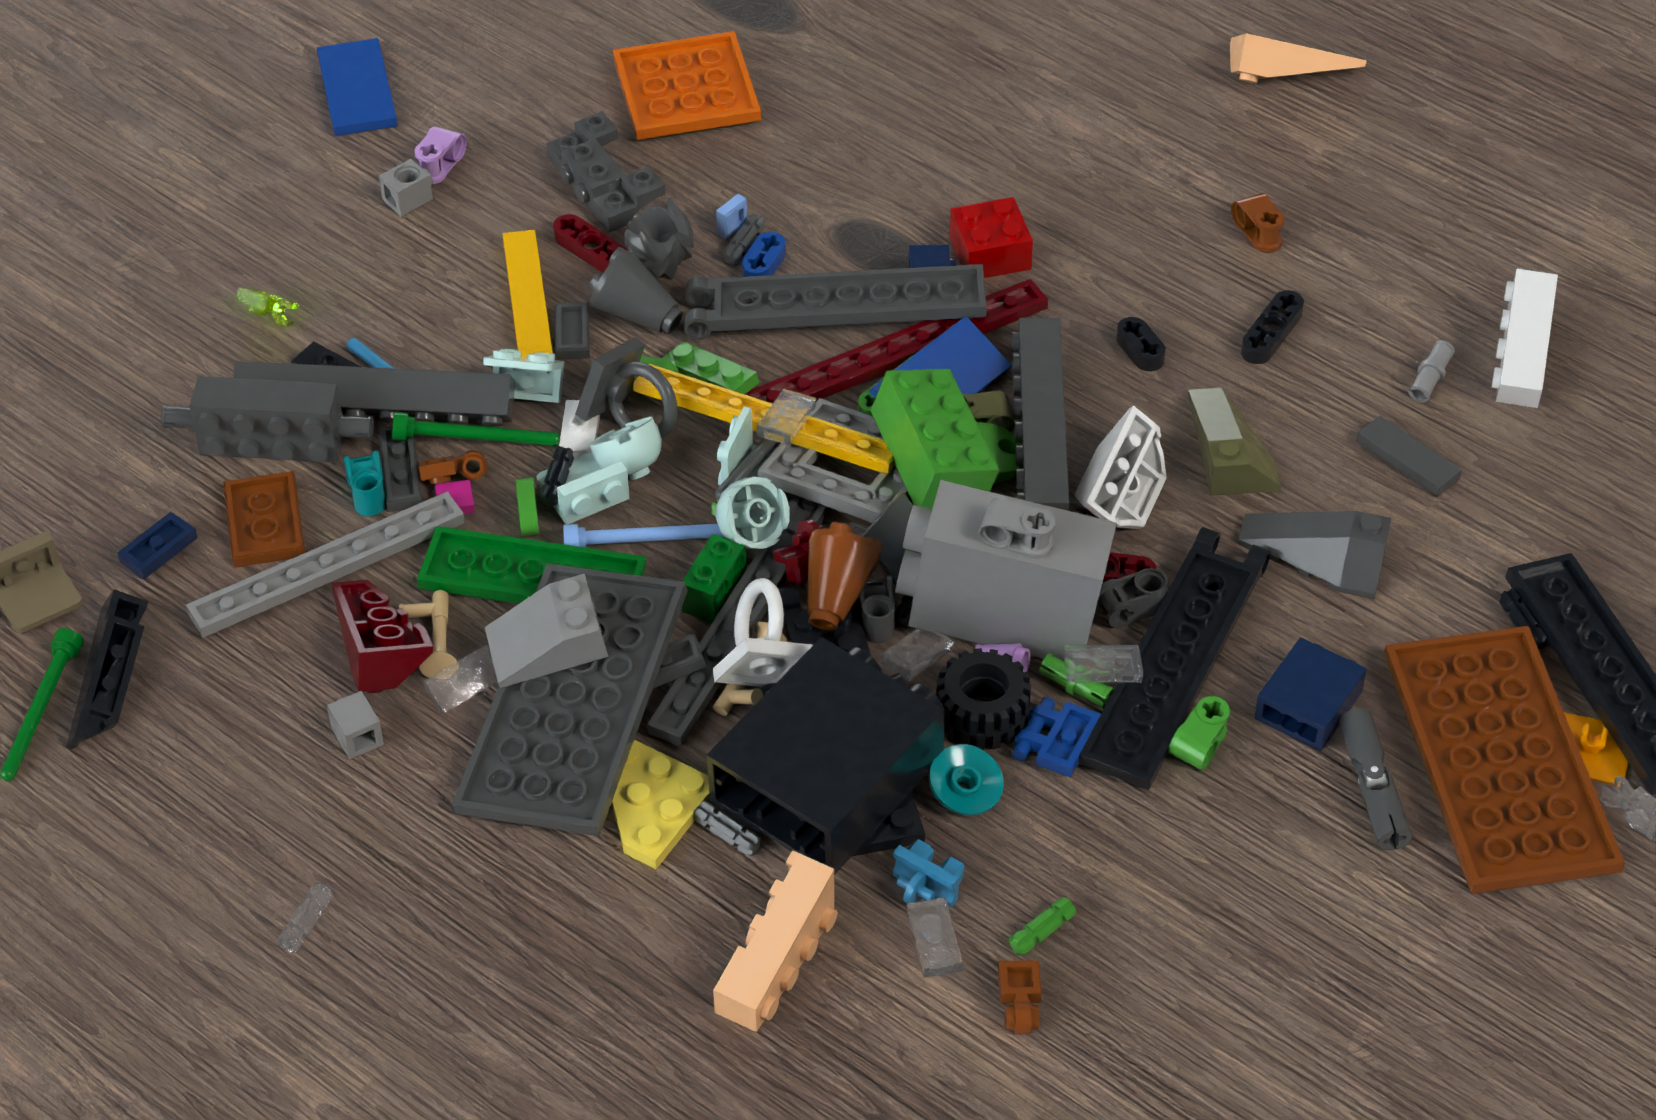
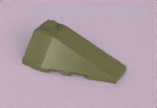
(1229, 447)

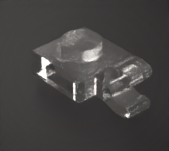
(1637, 803)

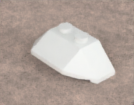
(1125, 472)

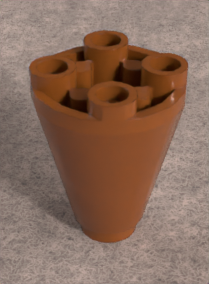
(838, 572)

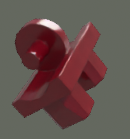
(797, 555)

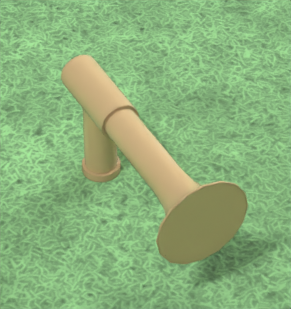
(439, 611)
(735, 693)

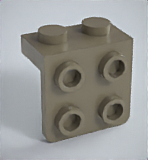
(34, 584)

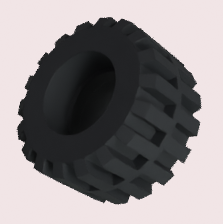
(986, 676)

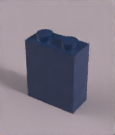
(1310, 693)

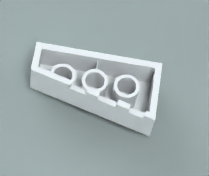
(1525, 338)

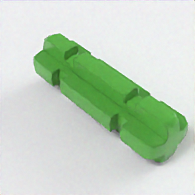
(1042, 926)

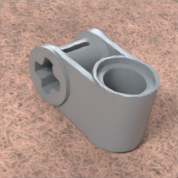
(1015, 525)

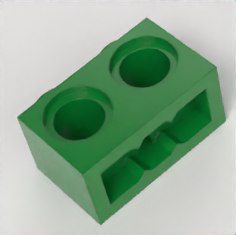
(713, 577)

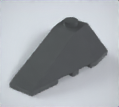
(1332, 545)

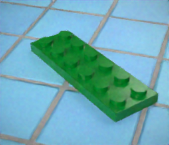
(506, 565)

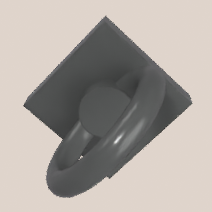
(612, 381)

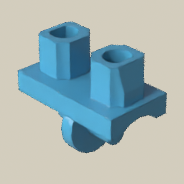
(924, 878)

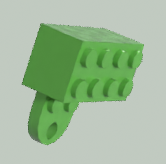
(937, 436)

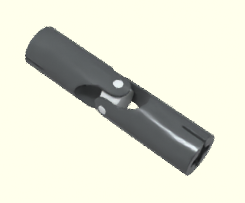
(1367, 758)

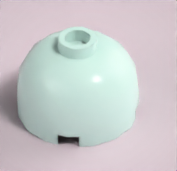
(633, 445)
(753, 512)

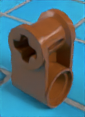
(1259, 221)

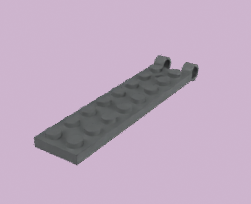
(835, 298)

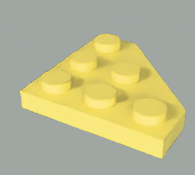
(656, 803)

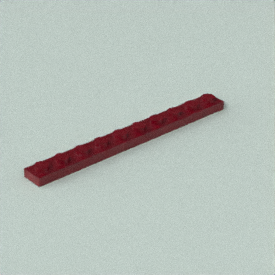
(892, 350)

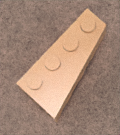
(777, 943)

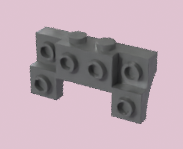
(597, 177)

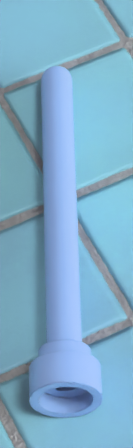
(579, 537)

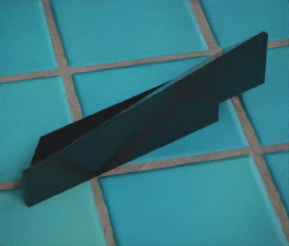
(108, 667)

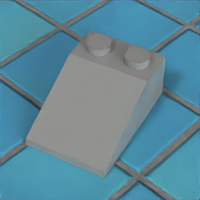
(546, 633)

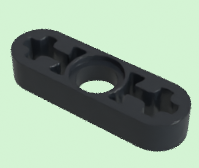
(1272, 315)

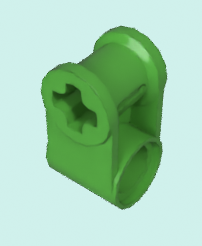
(1201, 733)

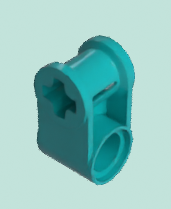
(366, 483)

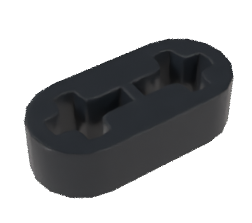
(1135, 347)

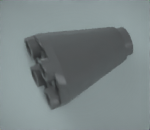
(634, 294)

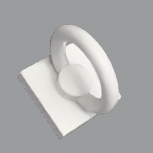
(760, 659)

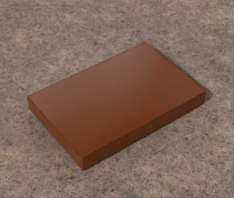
(263, 519)

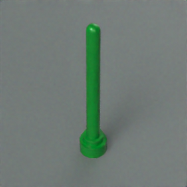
(407, 427)
(65, 646)

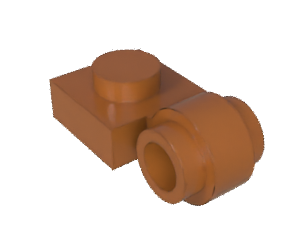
(440, 469)
(1021, 986)

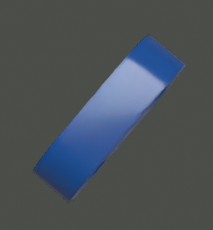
(769, 260)

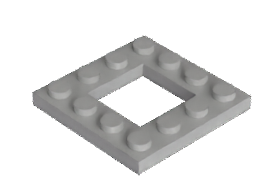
(793, 470)

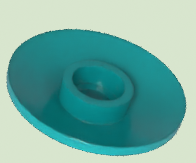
(976, 770)

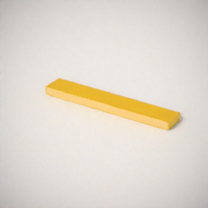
(527, 292)

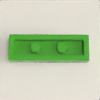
(712, 368)

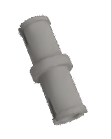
(1431, 371)

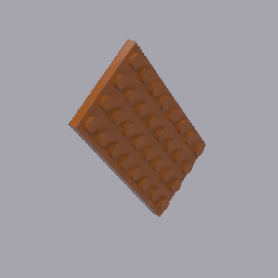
(1502, 760)

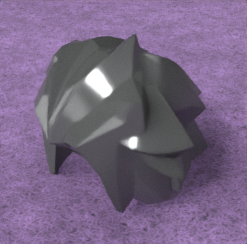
(660, 238)

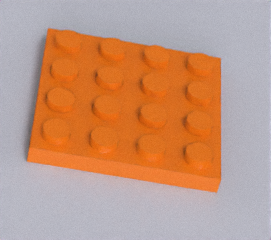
(686, 85)

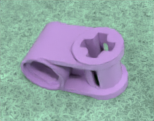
(440, 152)

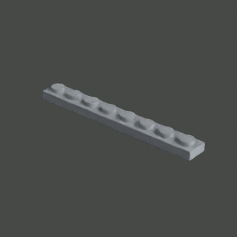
(323, 564)

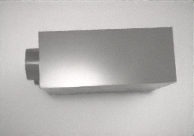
(996, 593)

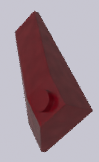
(378, 638)

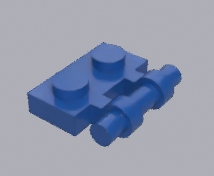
(1065, 740)

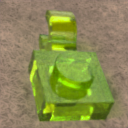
(260, 302)

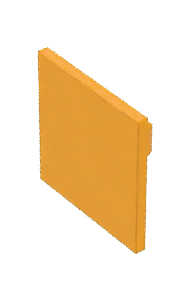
(1597, 748)

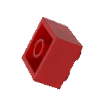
(992, 236)

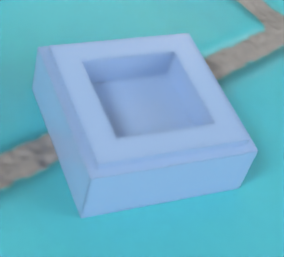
(731, 216)

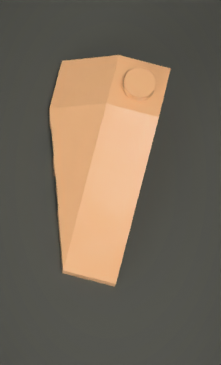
(1266, 58)

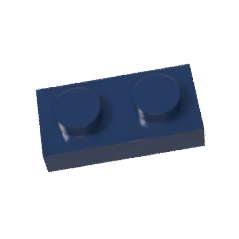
(157, 545)

